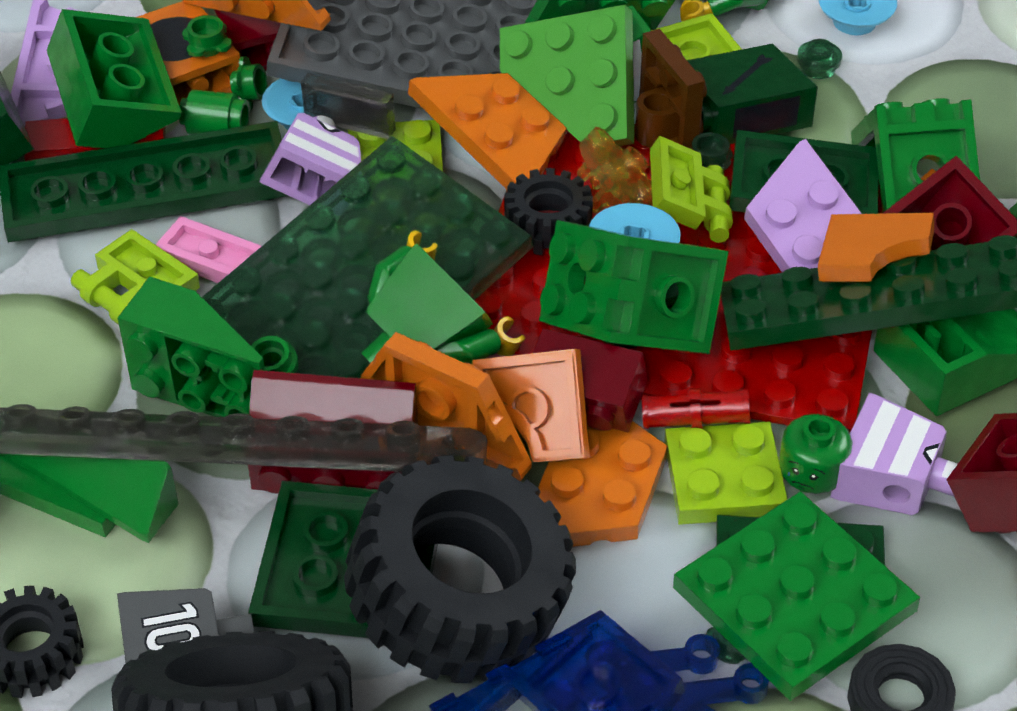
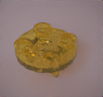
(616, 171)

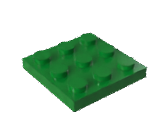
(795, 594)

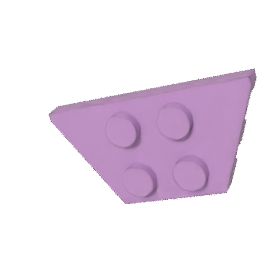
(34, 82)
(796, 208)

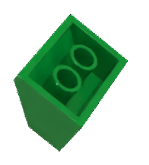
(110, 78)

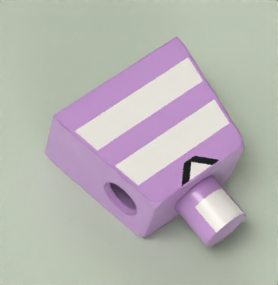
(311, 158)
(893, 459)

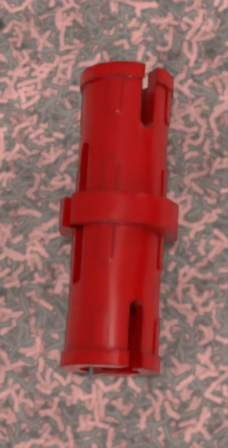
(696, 409)

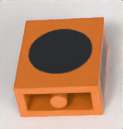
(184, 70)

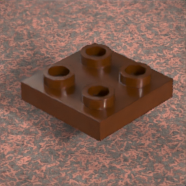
(668, 94)

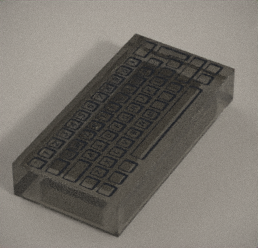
(349, 105)

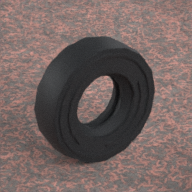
(902, 663)

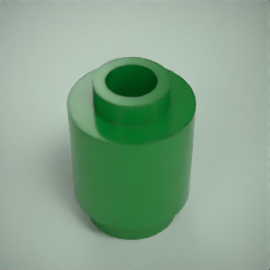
(213, 111)

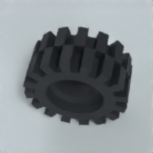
(547, 192)
(51, 658)

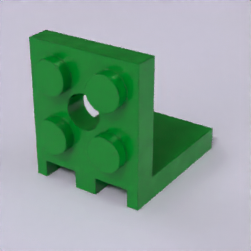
(916, 133)
(629, 287)

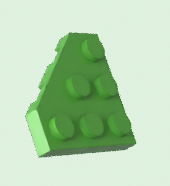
(577, 69)

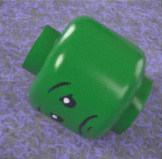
(813, 452)

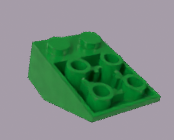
(186, 351)
(952, 357)

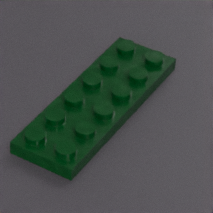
(137, 181)
(913, 290)

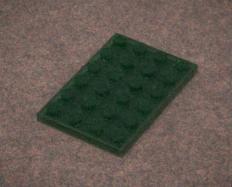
(318, 269)

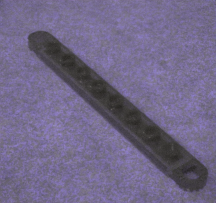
(231, 439)

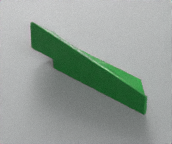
(93, 491)

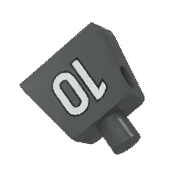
(168, 616)

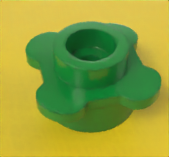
(206, 36)
(249, 81)

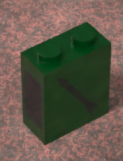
(755, 92)

